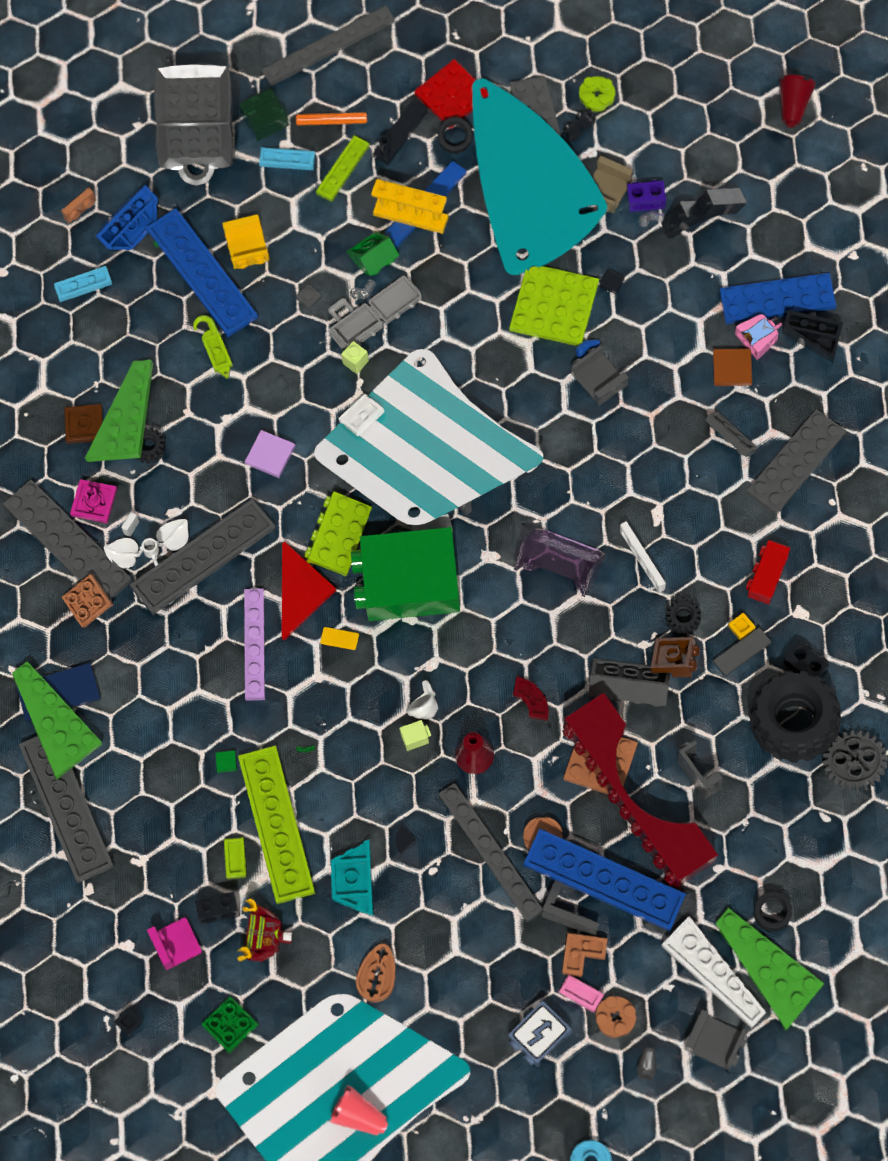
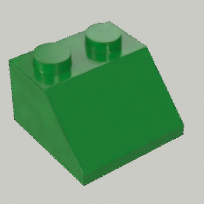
(373, 253)

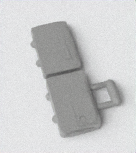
(366, 320)

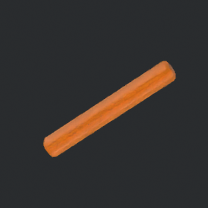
(331, 118)

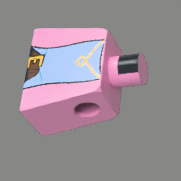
(758, 334)

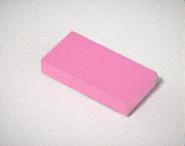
(581, 993)

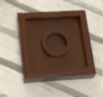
(82, 423)

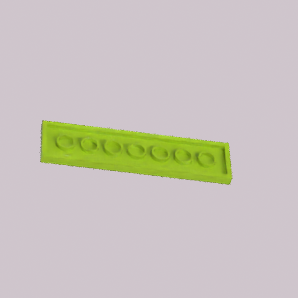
(276, 825)

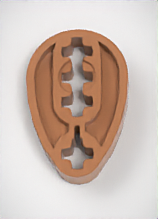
(365, 974)

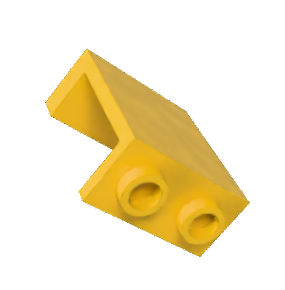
(246, 242)

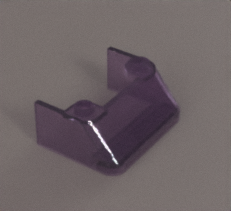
(562, 557)

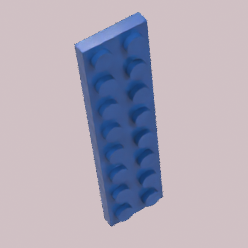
(202, 272)
(604, 879)

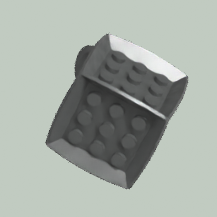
(193, 119)

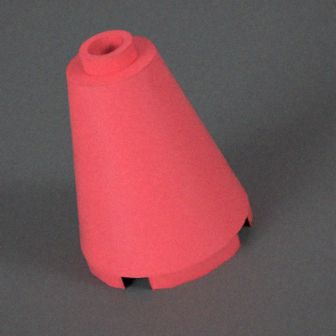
(358, 1113)

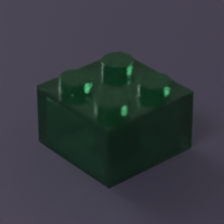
(264, 114)

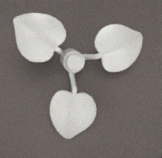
(125, 550)

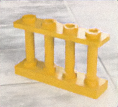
(409, 206)

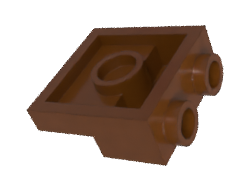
(675, 656)

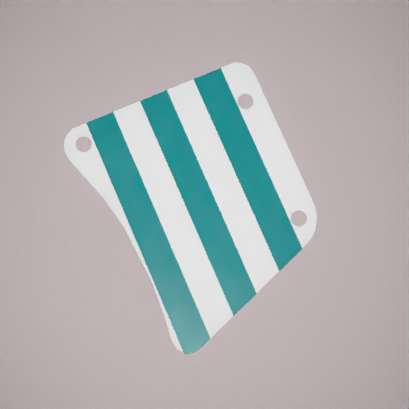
(426, 447)
(311, 1065)

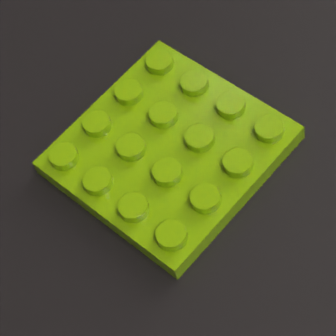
(554, 305)

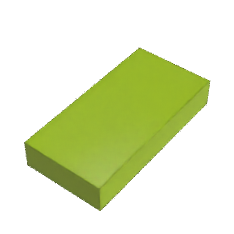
(235, 858)

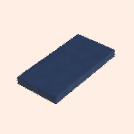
(74, 686)

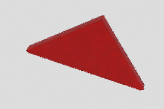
(302, 590)

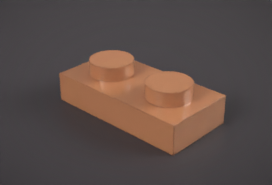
(77, 206)

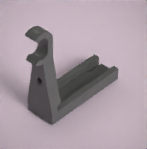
(564, 917)

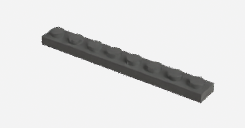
(328, 45)
(490, 852)

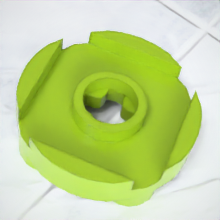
(599, 84)

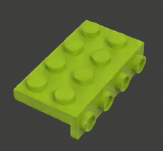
(337, 533)

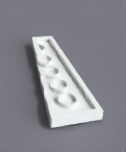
(701, 959)

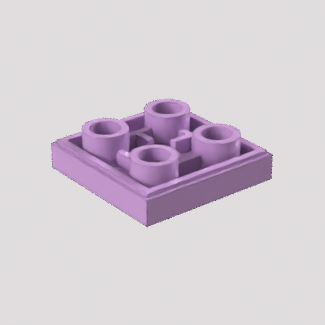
(270, 454)

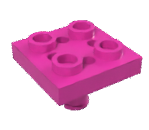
(89, 497)

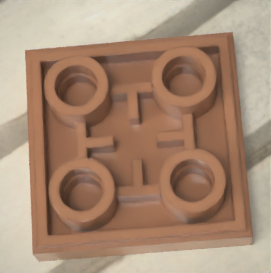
(87, 600)

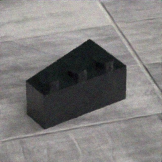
(814, 333)

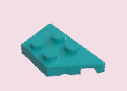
(352, 879)

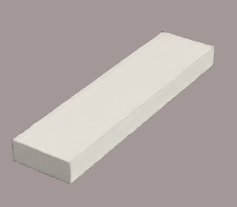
(642, 557)

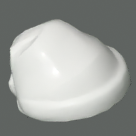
(425, 705)

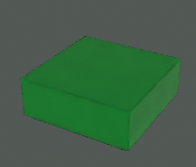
(226, 761)

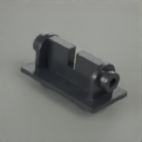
(583, 120)

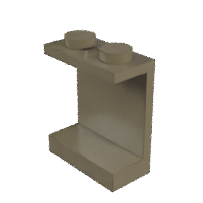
(612, 181)

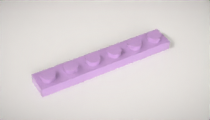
(254, 644)

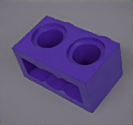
(646, 200)

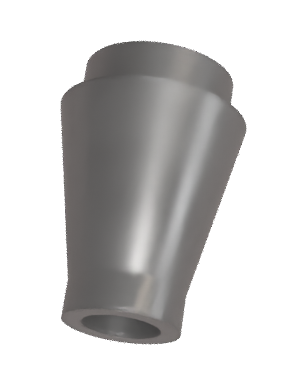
(647, 1065)

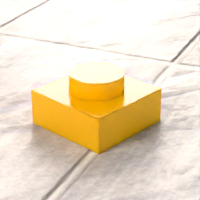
(741, 626)

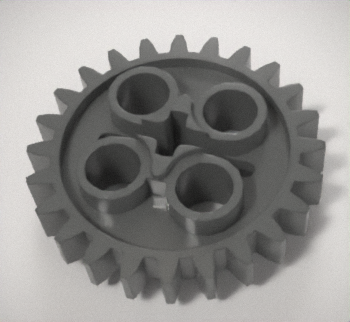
(843, 772)

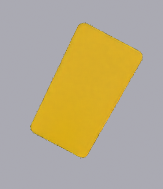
(339, 638)

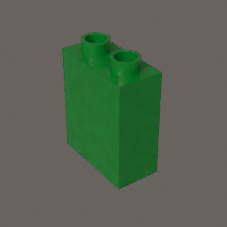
(406, 574)

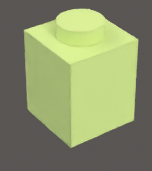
(355, 357)
(415, 735)

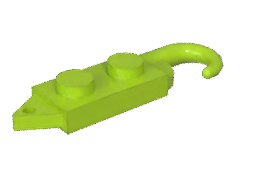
(215, 347)

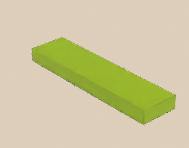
(342, 168)

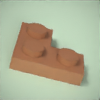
(580, 947)

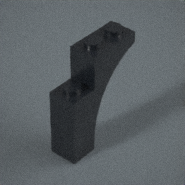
(709, 205)

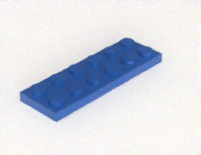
(776, 297)

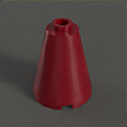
(795, 97)
(474, 754)

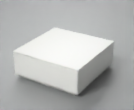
(130, 524)

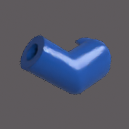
(585, 345)

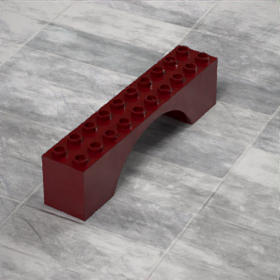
(676, 847)

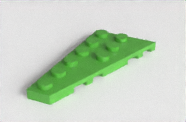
(124, 424)
(57, 726)
(776, 975)

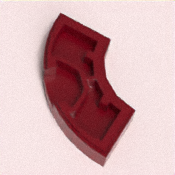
(532, 697)

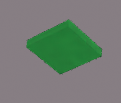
(229, 1024)

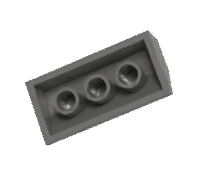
(628, 682)

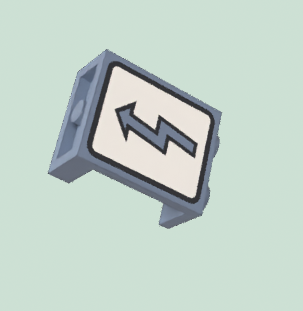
(538, 1034)

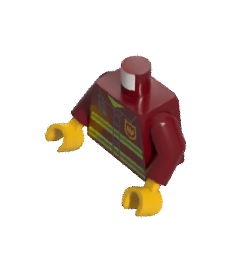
(263, 934)

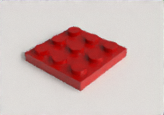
(449, 92)

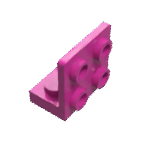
(175, 943)

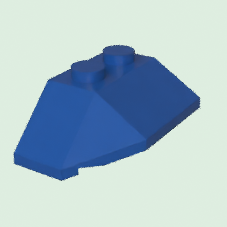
(129, 222)

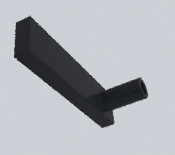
(400, 132)

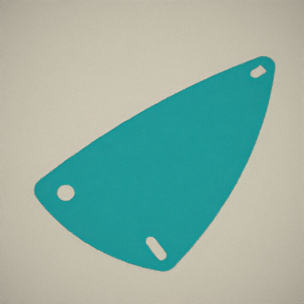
(530, 181)

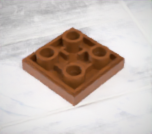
(732, 367)

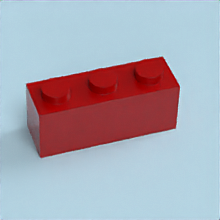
(768, 572)

